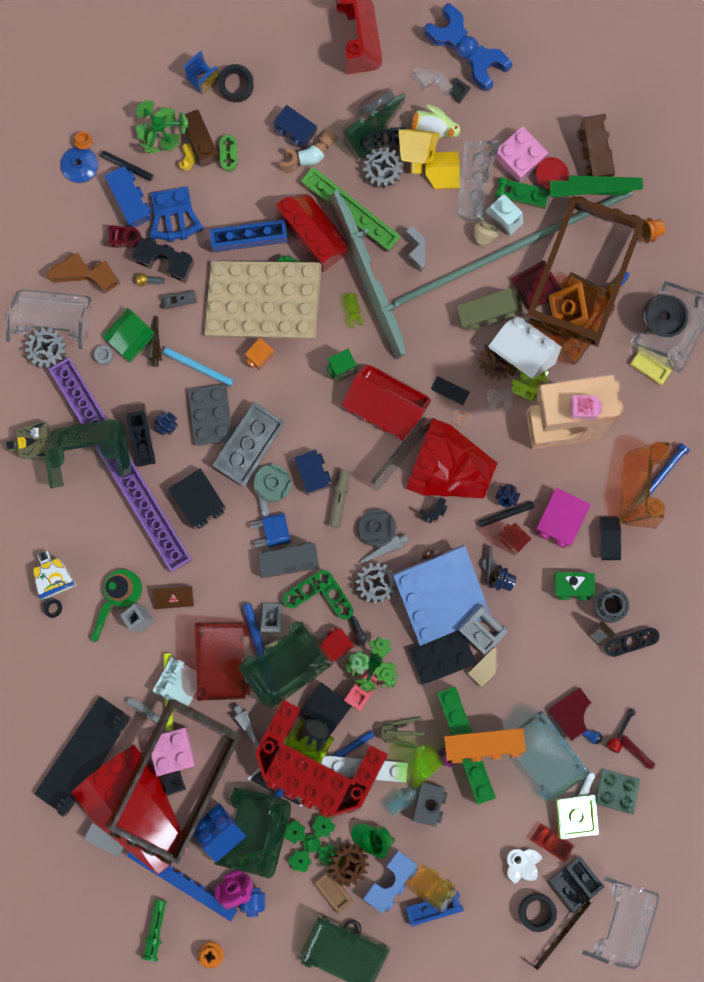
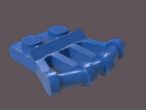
(173, 203)

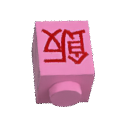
(585, 407)

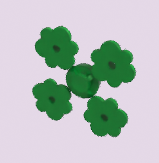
(311, 842)

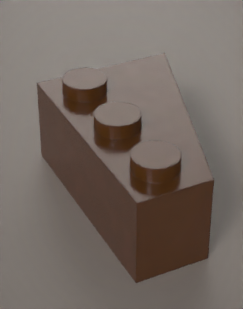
(596, 146)

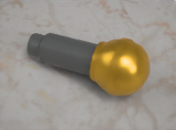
(143, 279)

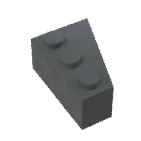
(288, 560)

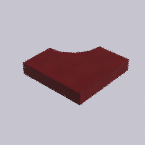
(570, 714)

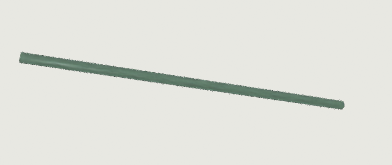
(503, 252)

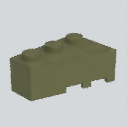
(490, 309)

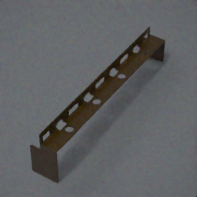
(562, 935)

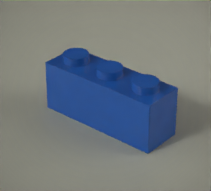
(128, 196)

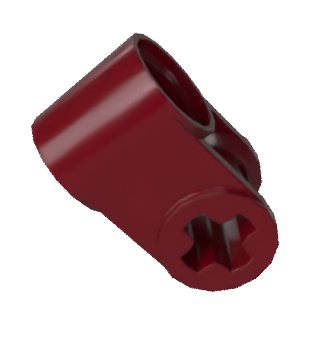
(119, 236)

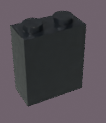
(197, 499)

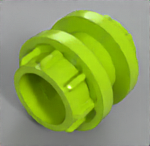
(527, 386)

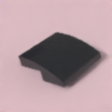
(326, 707)
(575, 876)

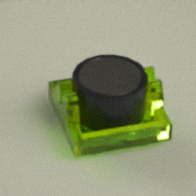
(311, 739)

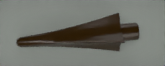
(155, 350)

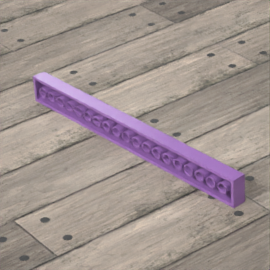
(132, 485)

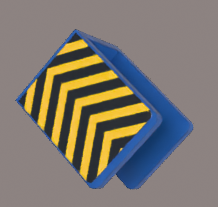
(195, 67)

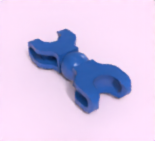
(467, 47)

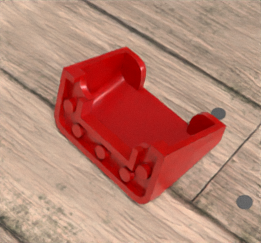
(361, 53)

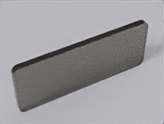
(400, 454)

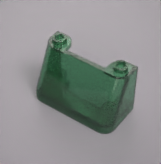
(264, 824)
(343, 952)

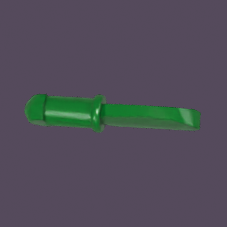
(103, 614)

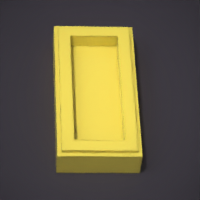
(650, 368)

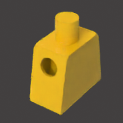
(417, 147)

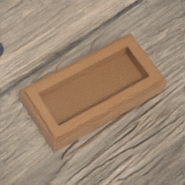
(333, 892)

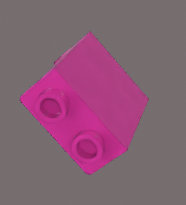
(562, 518)

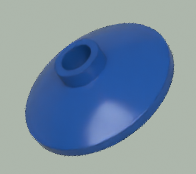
(82, 172)

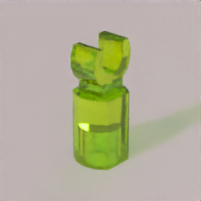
(353, 309)

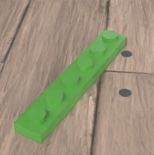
(363, 218)

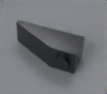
(140, 434)

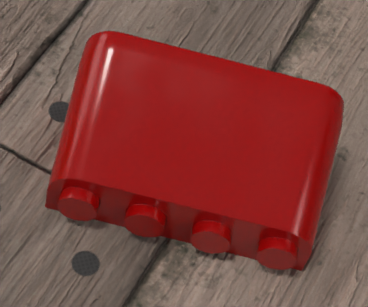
(313, 229)
(385, 401)

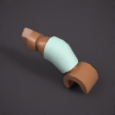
(308, 156)

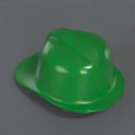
(372, 839)

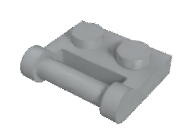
(478, 634)

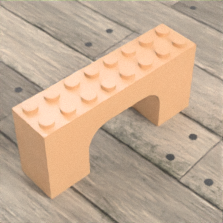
(551, 419)

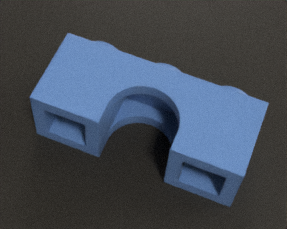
(382, 897)

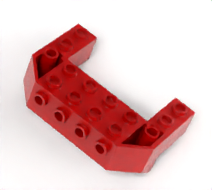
(308, 779)

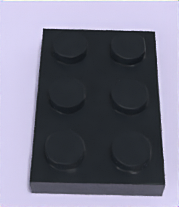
(442, 657)

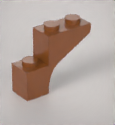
(76, 270)

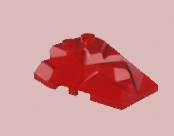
(450, 465)

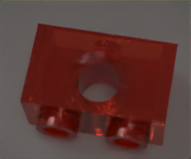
(514, 538)

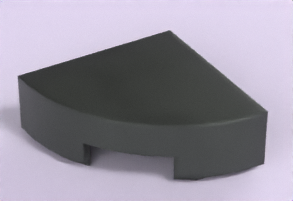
(459, 90)

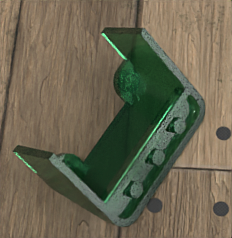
(107, 434)

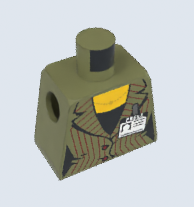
(31, 441)

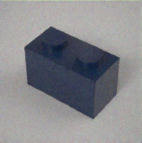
(295, 127)
(312, 471)

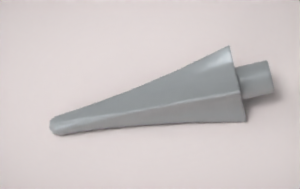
(396, 543)
(243, 719)

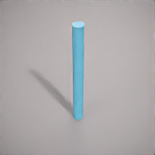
(197, 366)

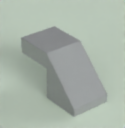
(417, 256)

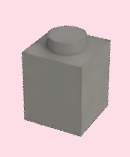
(137, 618)

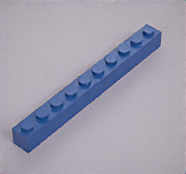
(192, 889)

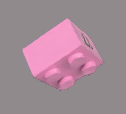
(521, 154)
(173, 752)

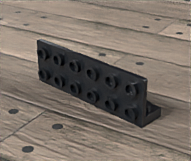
(82, 755)

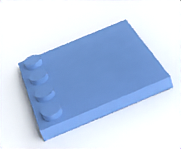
(439, 593)

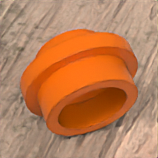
(83, 140)

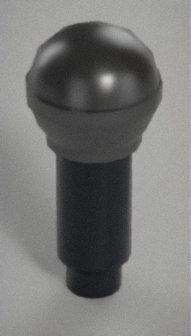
(360, 637)

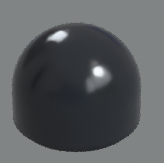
(45, 607)

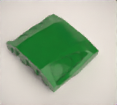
(129, 335)

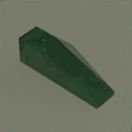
(376, 121)

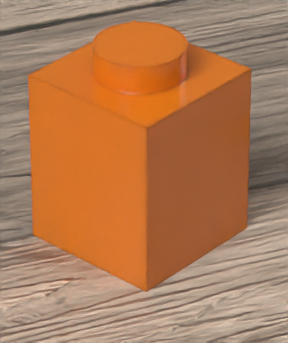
(259, 354)

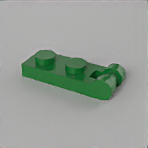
(522, 193)

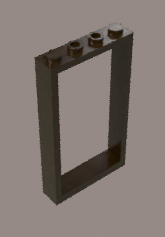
(204, 797)

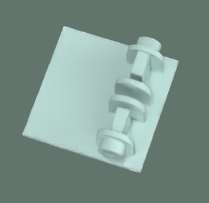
(177, 682)

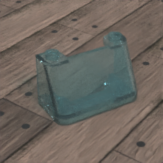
(550, 758)

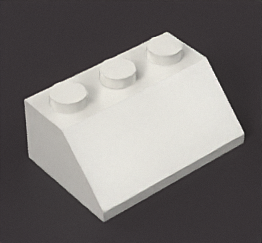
(525, 347)

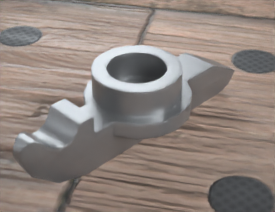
(489, 564)

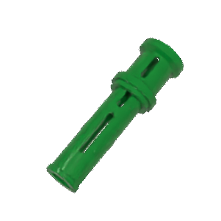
(153, 941)

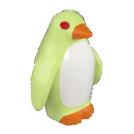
(435, 122)

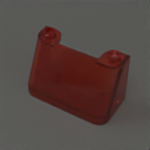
(218, 656)

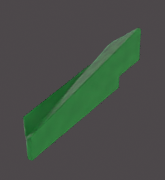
(595, 186)

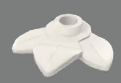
(525, 866)

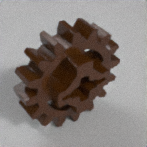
(489, 369)
(347, 864)

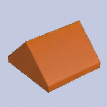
(570, 305)

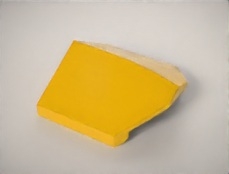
(444, 170)

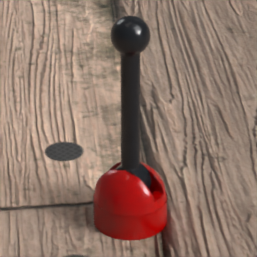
(615, 743)

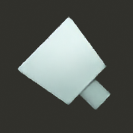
(505, 213)

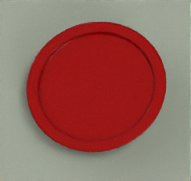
(551, 169)

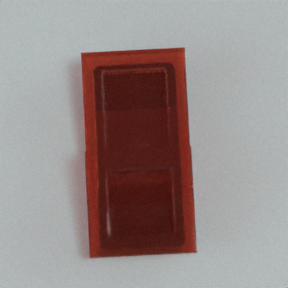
(552, 843)

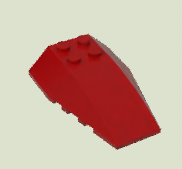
(146, 812)

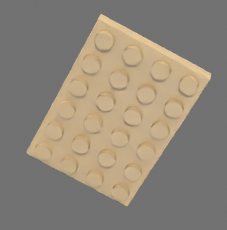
(263, 299)

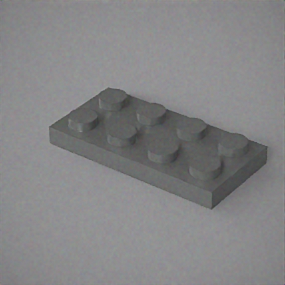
(248, 443)

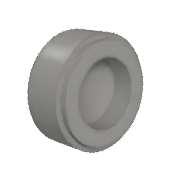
(103, 355)

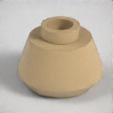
(485, 233)

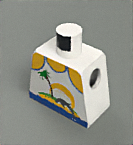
(52, 576)

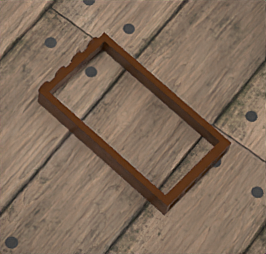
(561, 326)

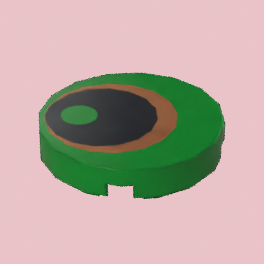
(123, 588)

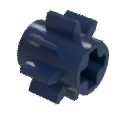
(166, 423)
(507, 495)

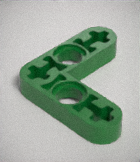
(325, 588)

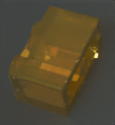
(433, 888)

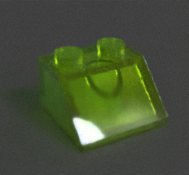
(424, 765)

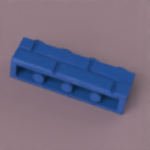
(248, 235)

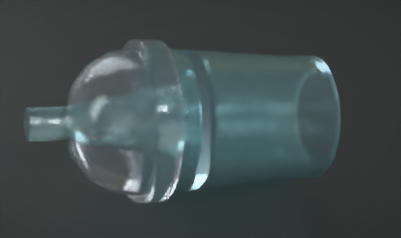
(402, 800)

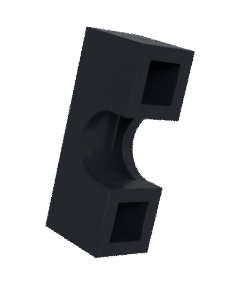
(148, 252)

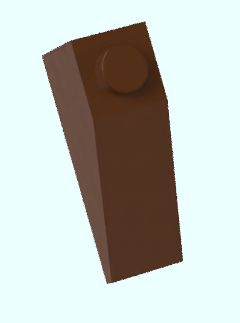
(201, 139)

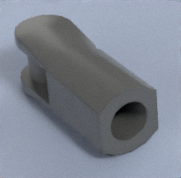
(182, 299)

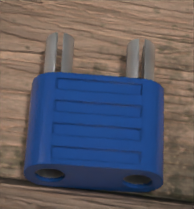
(275, 530)

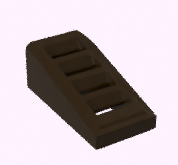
(601, 633)

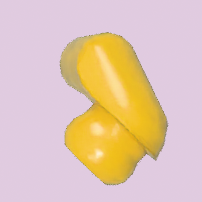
(190, 158)

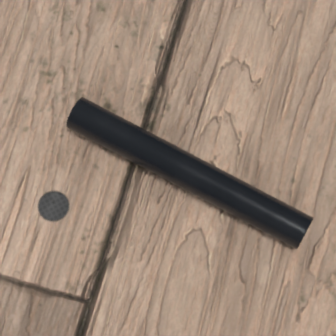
(120, 162)
(505, 514)

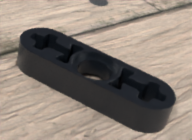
(380, 138)
(643, 633)

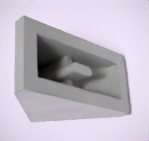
(271, 618)

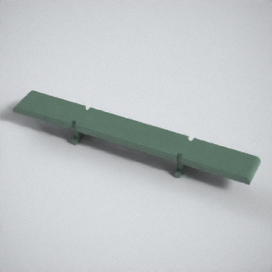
(373, 288)

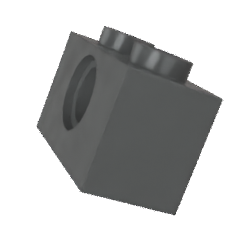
(427, 792)

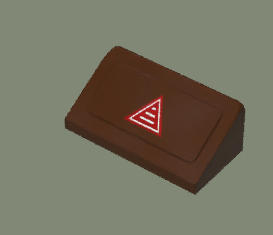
(173, 597)

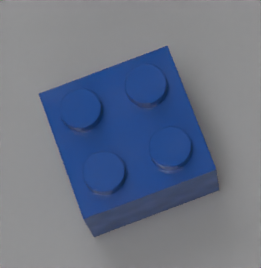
(218, 832)

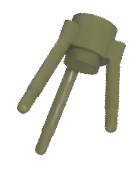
(390, 732)

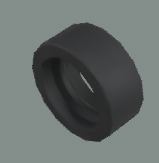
(234, 69)
(552, 912)

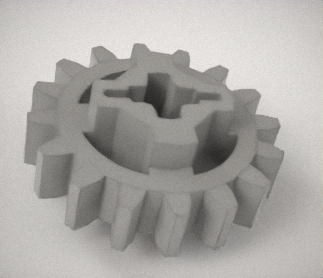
(376, 166)
(38, 352)
(380, 575)

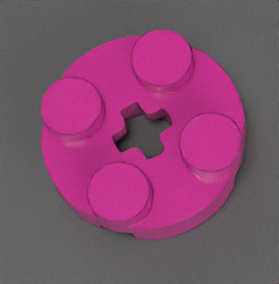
(228, 896)

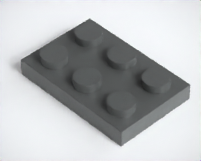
(210, 414)

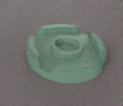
(272, 483)

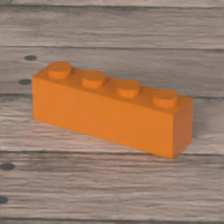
(485, 744)

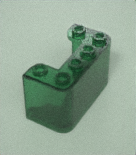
(286, 666)

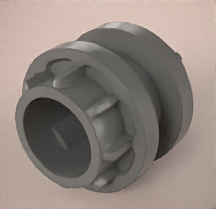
(621, 599)

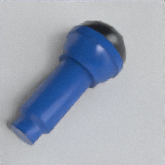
(594, 736)

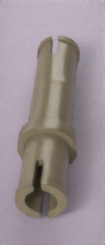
(339, 498)

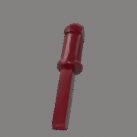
(635, 750)

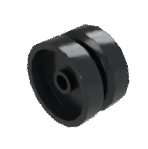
(653, 315)

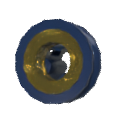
(500, 577)

